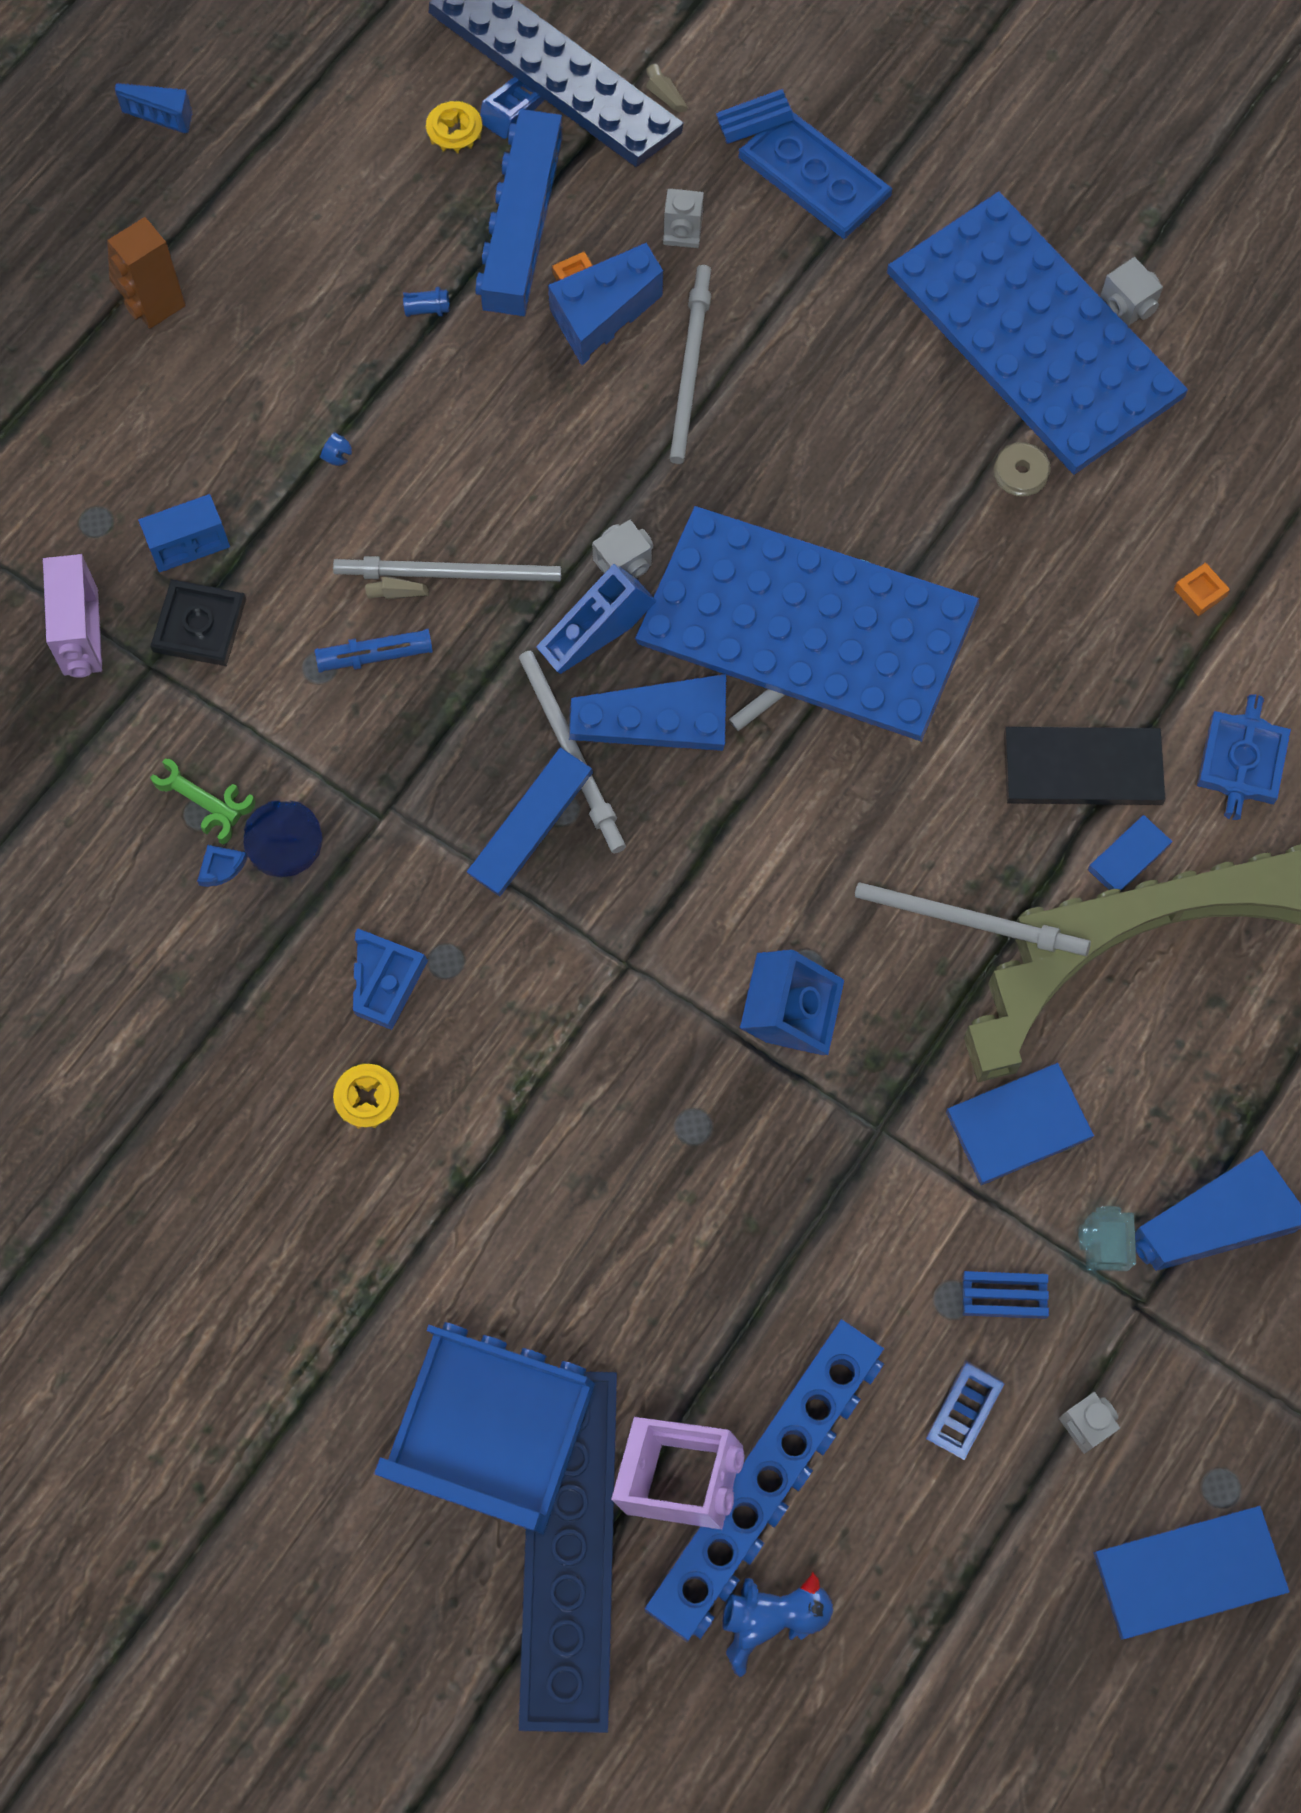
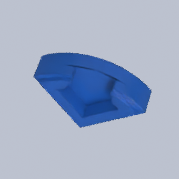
(220, 866)

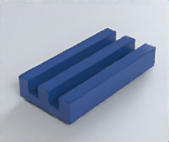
(754, 116)
(1041, 1295)

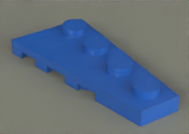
(655, 715)

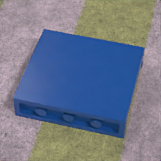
(489, 1427)

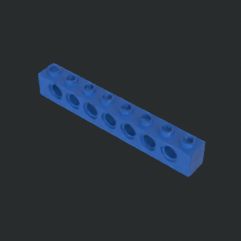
(843, 1347)

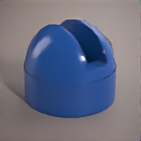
(334, 449)

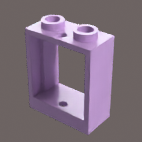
(72, 615)
(640, 1464)

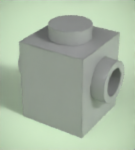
(1132, 291)
(624, 547)

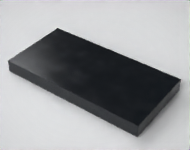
(1084, 766)

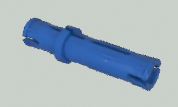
(327, 657)

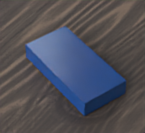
(1130, 855)

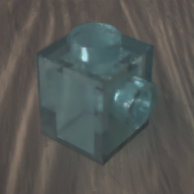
(1108, 1240)

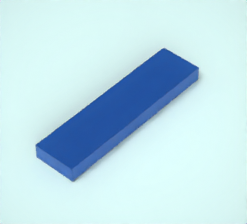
(530, 822)

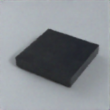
(198, 622)

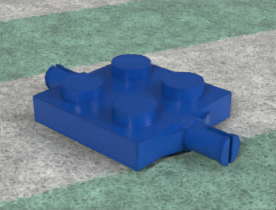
(1244, 757)

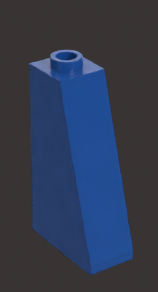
(1227, 1214)

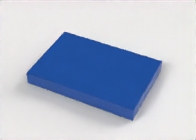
(1019, 1124)

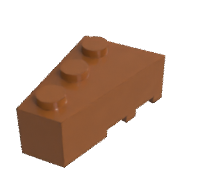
(144, 273)

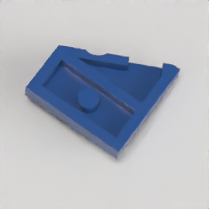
(384, 978)

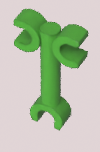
(222, 814)

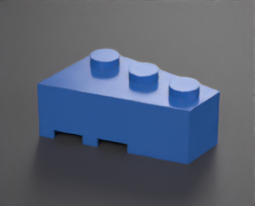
(605, 298)

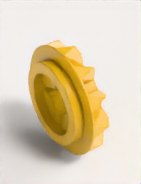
(447, 116)
(366, 1078)

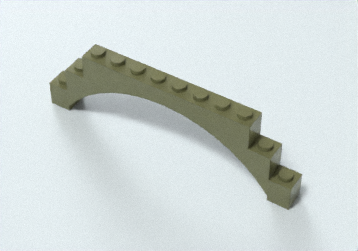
(1258, 889)

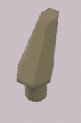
(664, 88)
(395, 589)

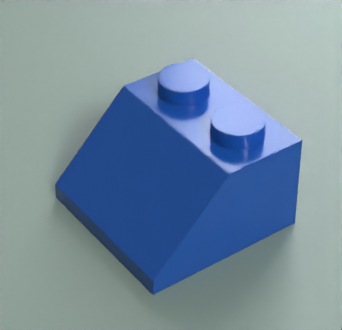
(792, 1002)

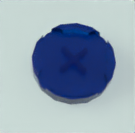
(282, 838)

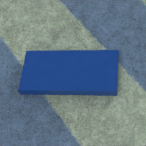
(816, 174)
(1190, 1572)

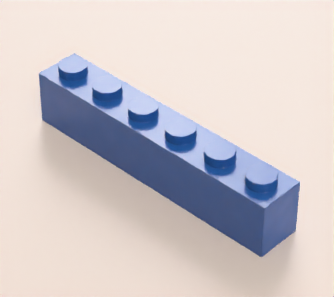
(520, 213)

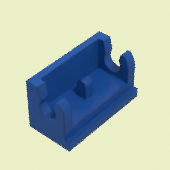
(184, 533)

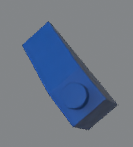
(596, 619)

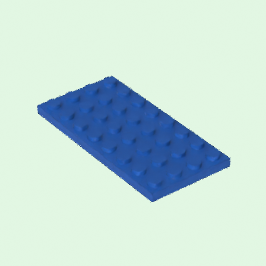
(1037, 332)
(808, 622)

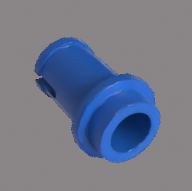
(426, 302)

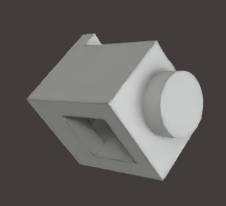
(683, 218)
(1090, 1421)

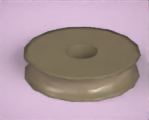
(1021, 455)

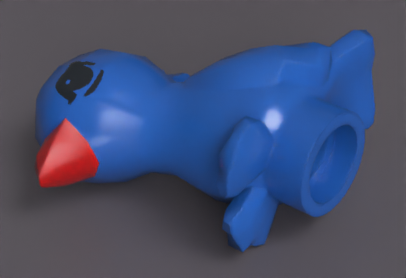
(761, 1616)

